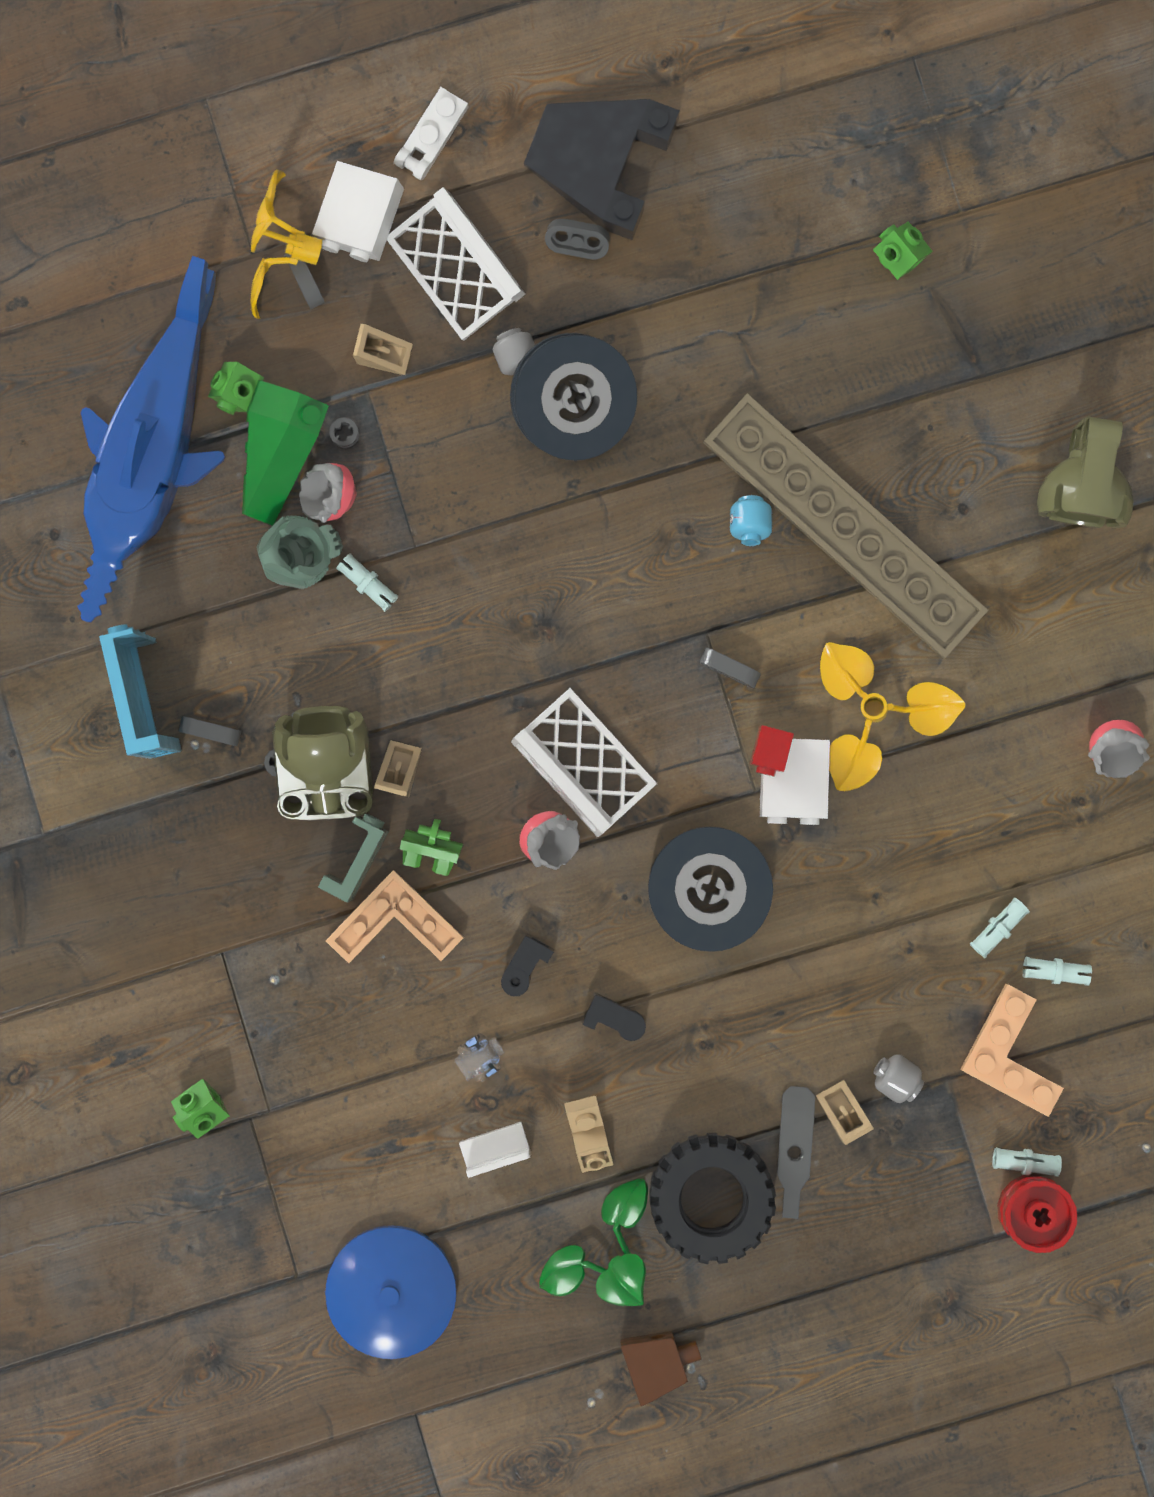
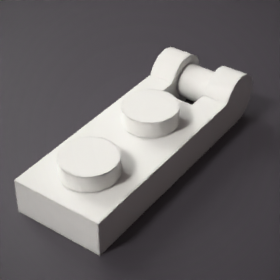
(431, 133)

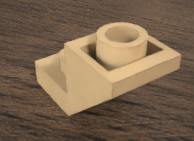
(588, 1134)

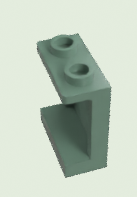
(347, 889)

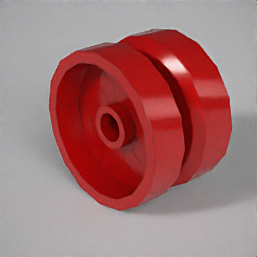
(1053, 1224)

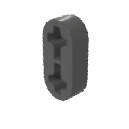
(306, 283)
(729, 668)
(209, 731)

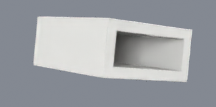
(358, 212)
(802, 786)

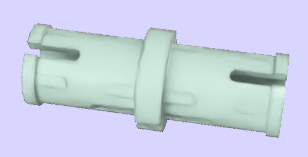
(367, 582)
(999, 927)
(1057, 971)
(1026, 1162)

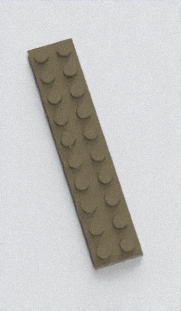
(845, 526)

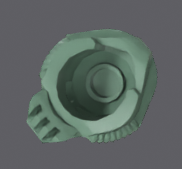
(298, 551)

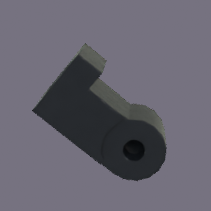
(517, 975)
(616, 1016)

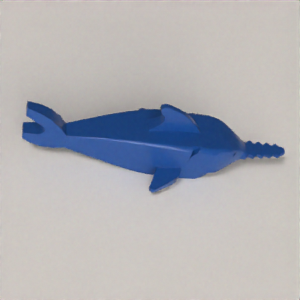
(146, 444)

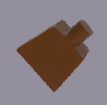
(657, 1364)

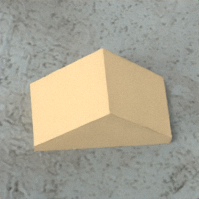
(381, 350)
(398, 768)
(844, 1112)

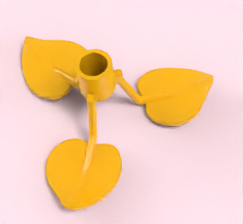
(298, 245)
(848, 670)

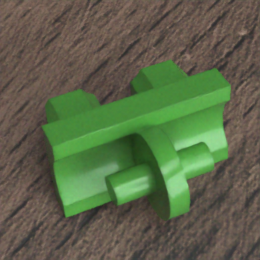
(430, 843)

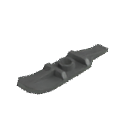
(795, 1130)

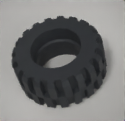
(723, 1241)

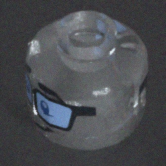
(479, 1057)

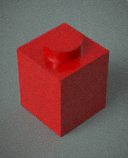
(771, 750)

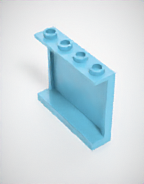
(131, 693)

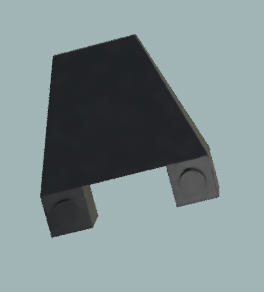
(585, 149)

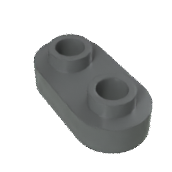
(577, 239)

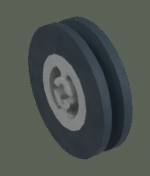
(608, 381)
(747, 900)

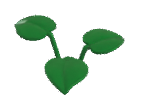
(625, 1277)

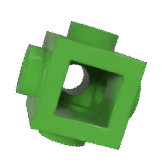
(902, 249)
(233, 387)
(199, 1109)

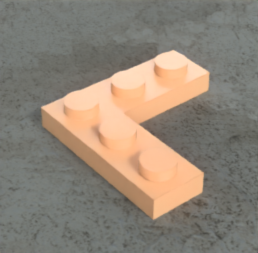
(398, 900)
(990, 1050)

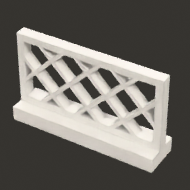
(477, 247)
(562, 780)

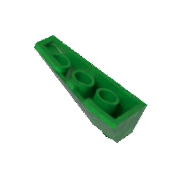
(279, 441)

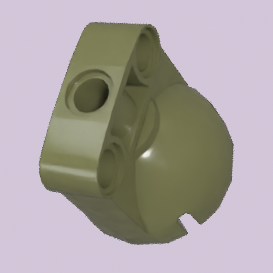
(1089, 483)
(322, 763)

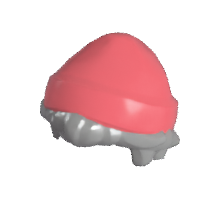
(327, 492)
(1118, 749)
(550, 839)

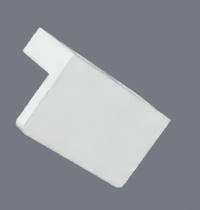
(495, 1149)

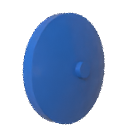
(391, 1292)

